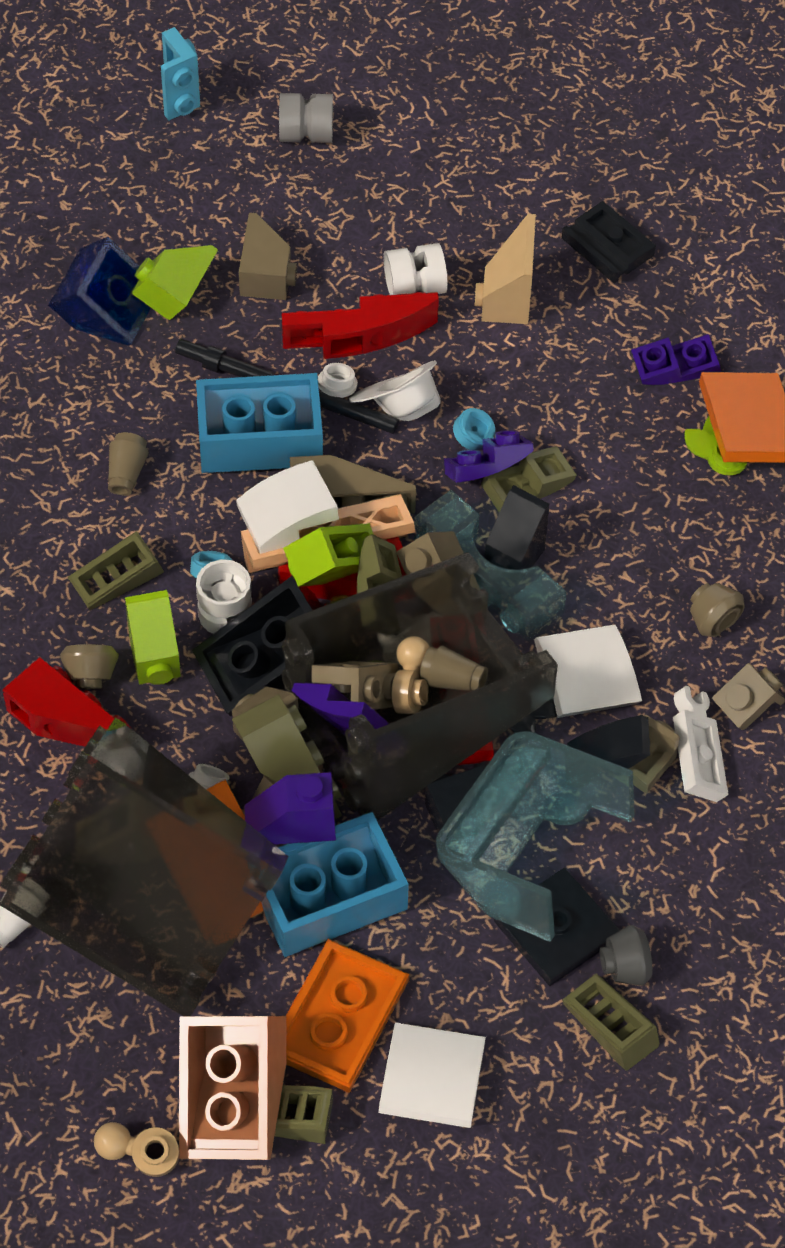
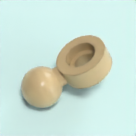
(408, 689)
(114, 1142)

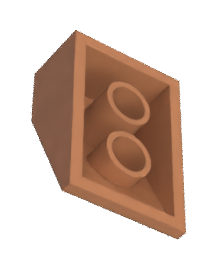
(230, 1085)

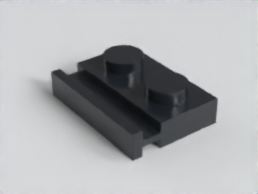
(608, 241)

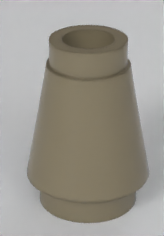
(126, 461)
(450, 670)

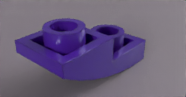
(665, 364)
(497, 455)

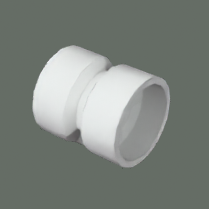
(416, 271)
(222, 593)

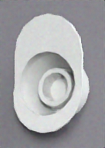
(405, 395)

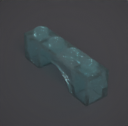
(522, 598)

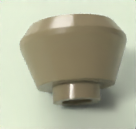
(716, 608)
(89, 664)

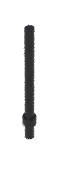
(217, 359)

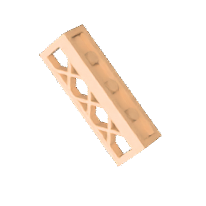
(386, 516)

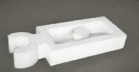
(699, 747)

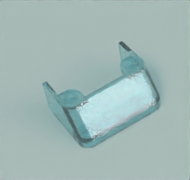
(517, 790)

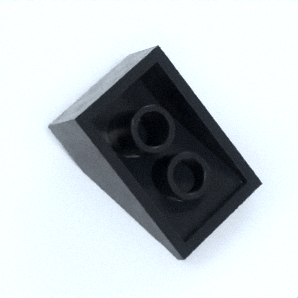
(249, 648)

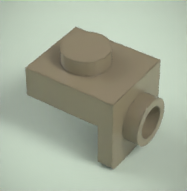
(749, 695)
(663, 752)

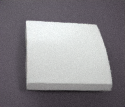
(285, 505)
(591, 670)
(432, 1075)

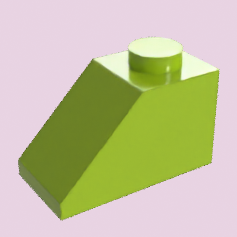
(172, 278)
(326, 554)
(152, 637)

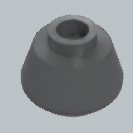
(627, 957)

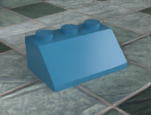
(258, 421)
(335, 886)

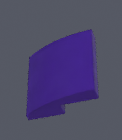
(335, 706)

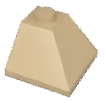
(509, 278)

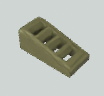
(134, 577)
(629, 1043)
(298, 1128)

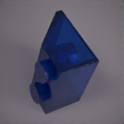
(99, 295)

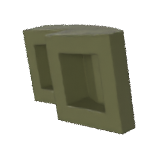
(537, 474)
(377, 563)

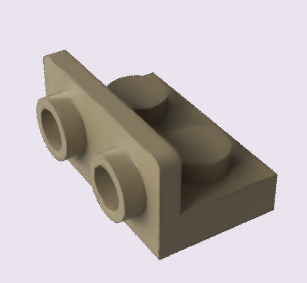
(365, 680)

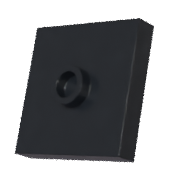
(578, 929)

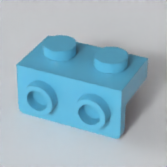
(179, 75)

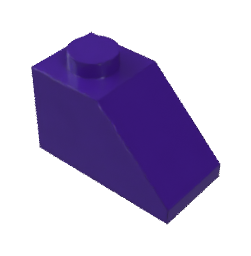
(295, 810)

